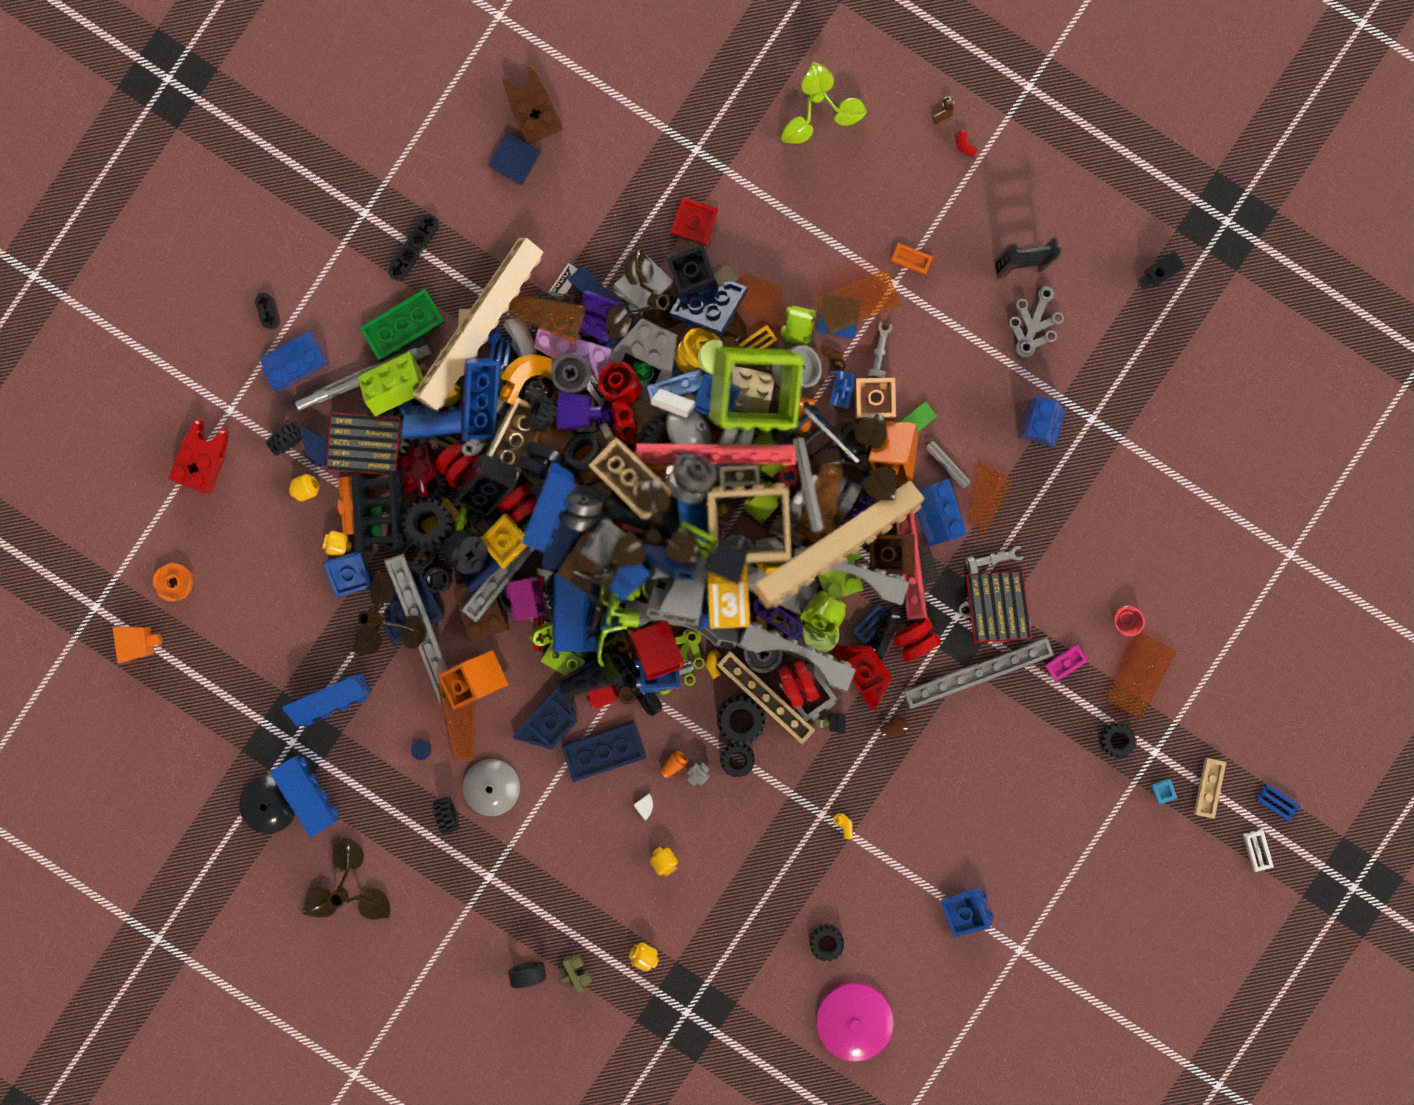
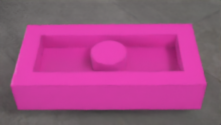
(1066, 663)

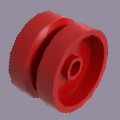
(455, 463)
(518, 503)
(915, 637)
(798, 683)

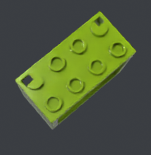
(789, 388)

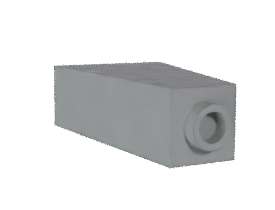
(686, 597)

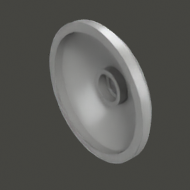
(689, 430)
(498, 776)

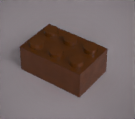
(490, 623)

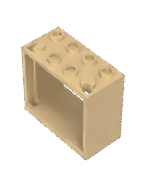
(754, 555)

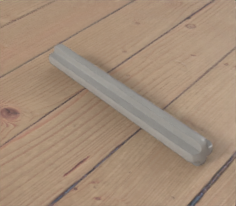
(807, 484)

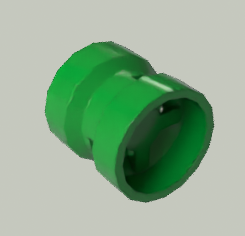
(645, 373)

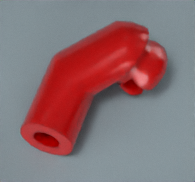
(963, 143)

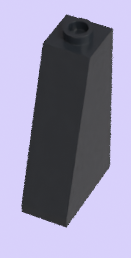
(666, 522)

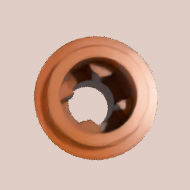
(674, 763)

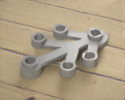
(1033, 324)

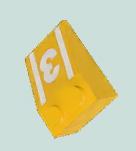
(728, 601)

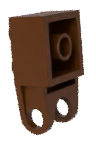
(531, 101)

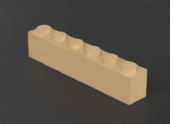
(765, 697)

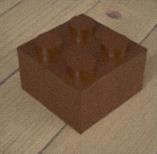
(893, 553)

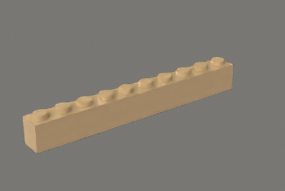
(478, 323)
(837, 545)

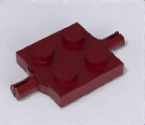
(418, 467)

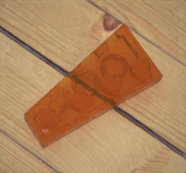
(827, 491)

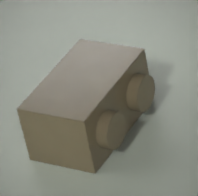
(737, 475)

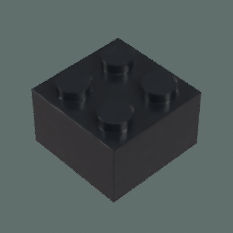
(692, 271)

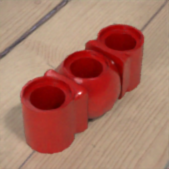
(622, 420)

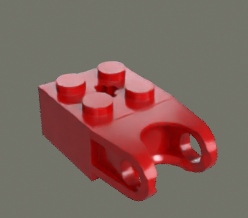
(202, 454)

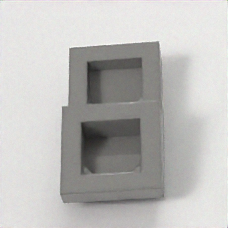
(522, 339)

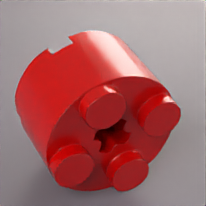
(619, 382)

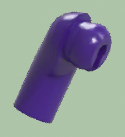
(863, 505)

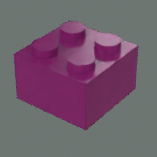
(526, 598)

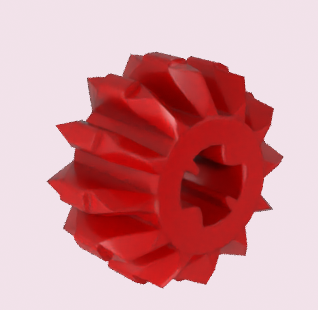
(791, 482)

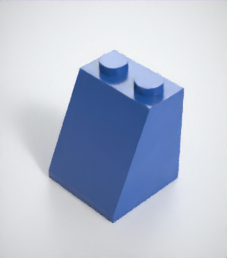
(1042, 421)

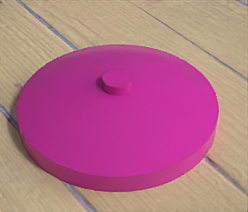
(854, 1021)

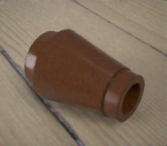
(895, 728)

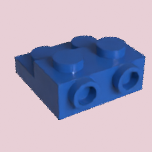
(666, 681)
(967, 912)

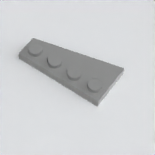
(795, 603)

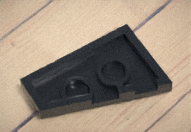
(590, 677)

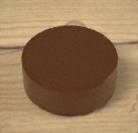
(625, 695)

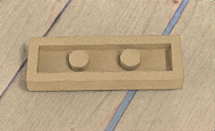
(1209, 788)

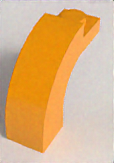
(520, 371)

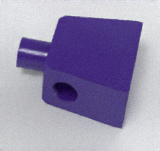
(575, 412)

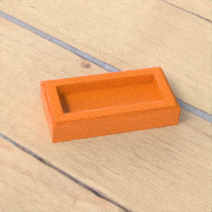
(911, 259)

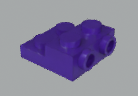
(595, 316)

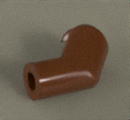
(837, 358)

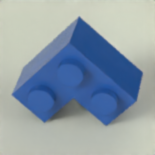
(628, 580)

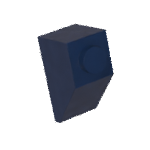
(315, 447)

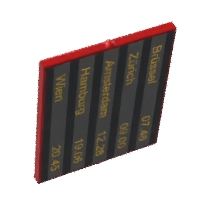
(363, 443)
(998, 607)

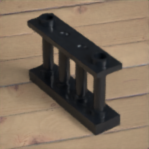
(1014, 258)
(812, 412)
(361, 510)

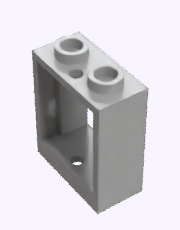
(827, 704)

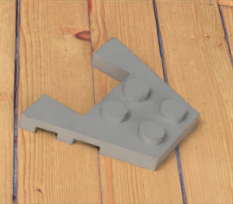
(650, 345)

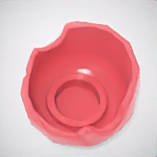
(1129, 620)

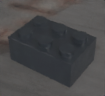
(485, 485)

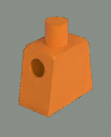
(134, 642)

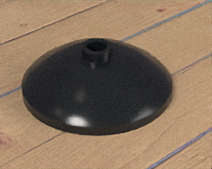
(278, 812)

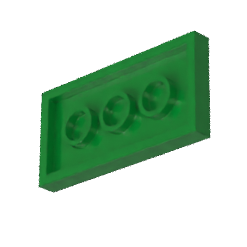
(402, 325)

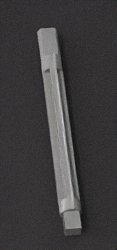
(350, 382)

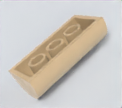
(512, 435)
(624, 473)

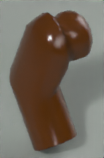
(946, 110)

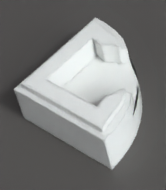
(645, 806)

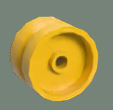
(687, 350)

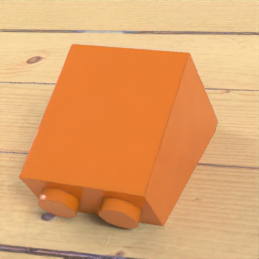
(898, 451)
(473, 679)

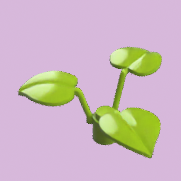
(815, 84)
(626, 617)

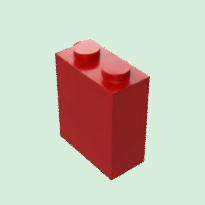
(656, 649)

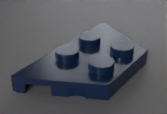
(548, 722)

